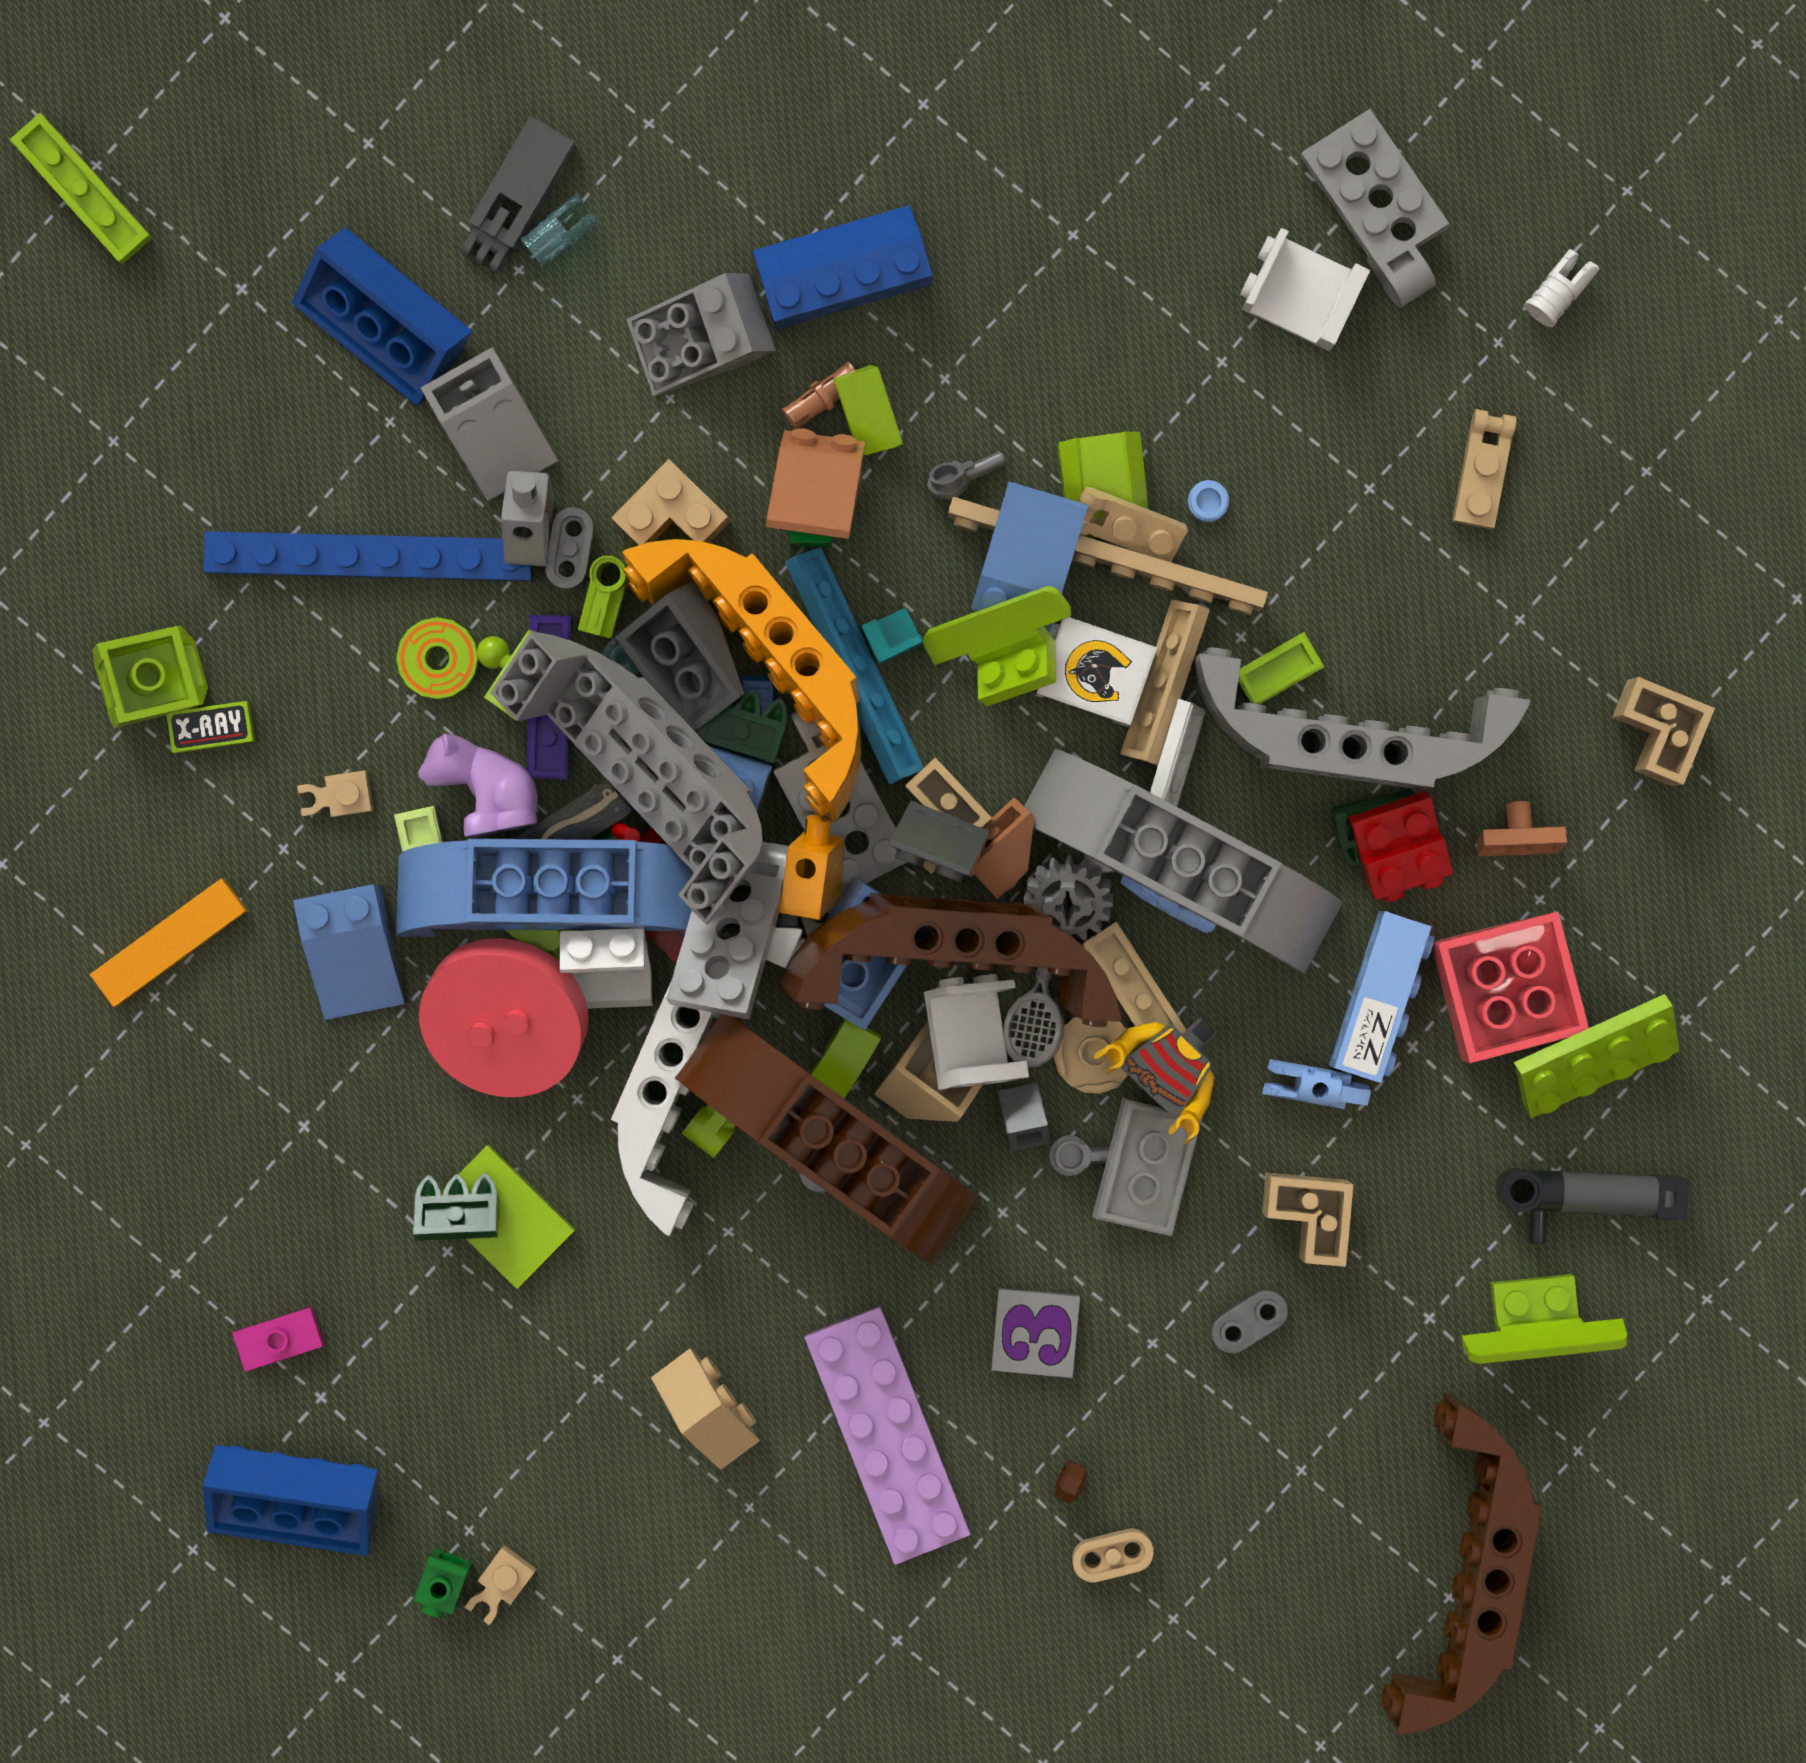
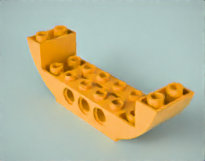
(778, 636)

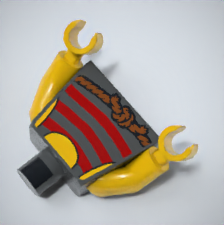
(1168, 1068)

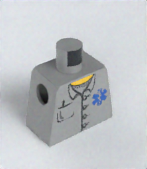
(527, 504)

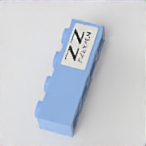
(1381, 995)

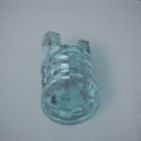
(551, 236)

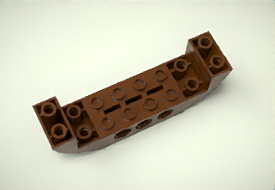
(987, 936)
(827, 1139)
(1483, 1645)

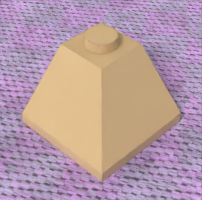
(913, 1085)

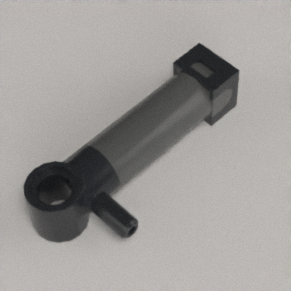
(1593, 1194)

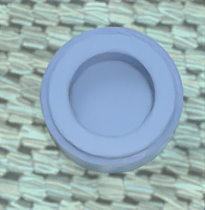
(1208, 501)

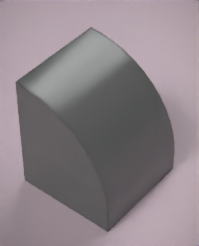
(1024, 1117)

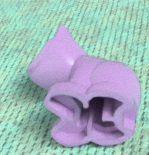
(502, 787)

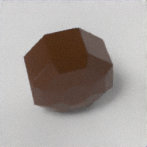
(1070, 1481)

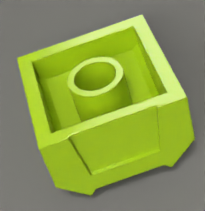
(1104, 463)
(149, 675)

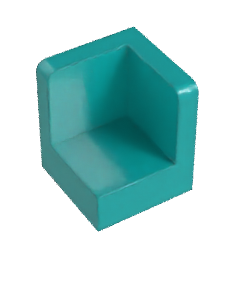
(892, 636)

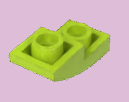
(845, 1057)

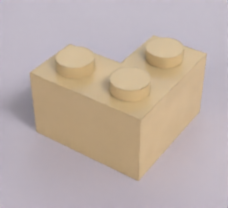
(667, 500)
(1673, 724)
(942, 792)
(1320, 1205)
(704, 1409)

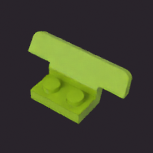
(1005, 642)
(1539, 1321)

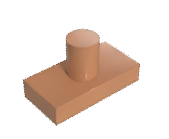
(1521, 836)

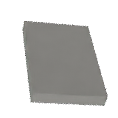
(1144, 1170)

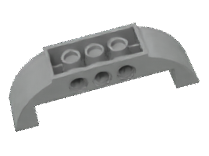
(645, 755)
(1419, 756)
(1182, 859)

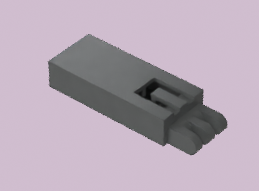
(524, 178)

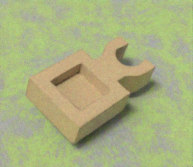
(343, 795)
(502, 1580)

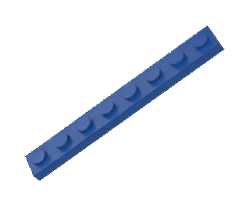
(359, 556)

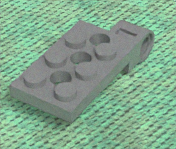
(1394, 262)
(864, 813)
(745, 954)

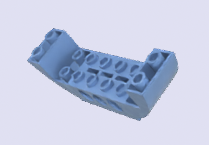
(541, 886)

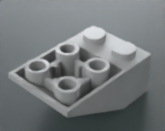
(701, 333)
(488, 422)

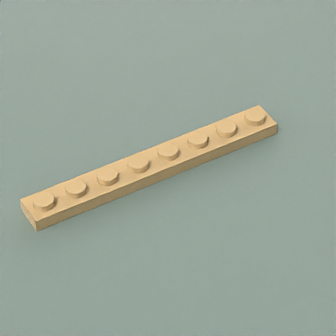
(1128, 563)

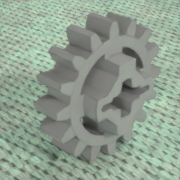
(1088, 893)

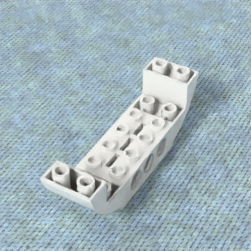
(645, 1119)

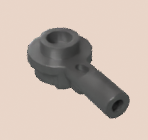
(952, 478)
(1072, 1155)

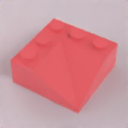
(1509, 987)

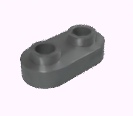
(570, 549)
(1247, 1318)

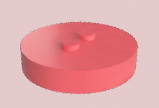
(503, 1017)

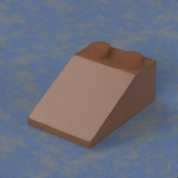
(816, 483)

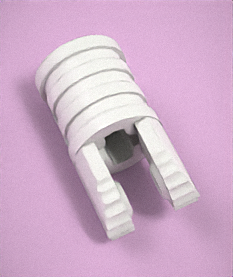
(1557, 291)

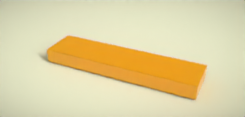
(168, 942)

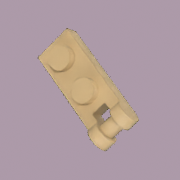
(1483, 470)
(1131, 525)

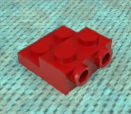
(1400, 847)

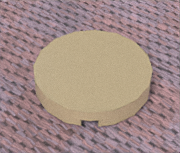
(1076, 1056)

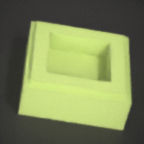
(418, 828)

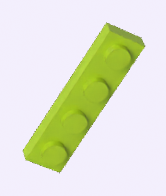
(81, 188)

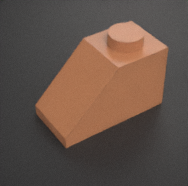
(1006, 849)

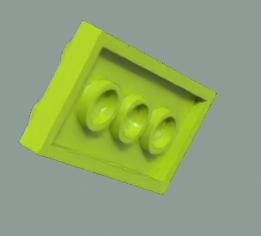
(1597, 1056)

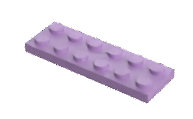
(887, 1435)

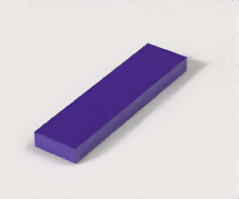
(546, 743)

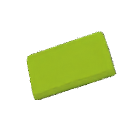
(868, 409)

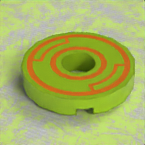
(414, 651)

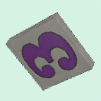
(1035, 1332)

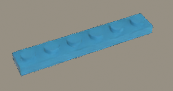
(838, 627)

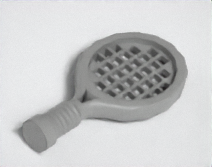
(1025, 1001)

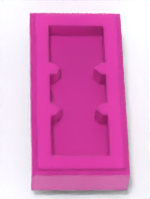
(278, 1338)

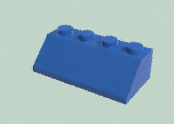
(843, 267)
(380, 315)
(290, 1499)

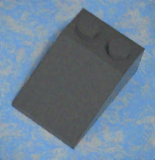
(684, 655)

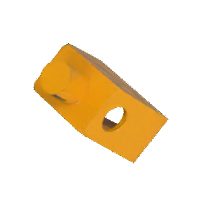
(813, 870)

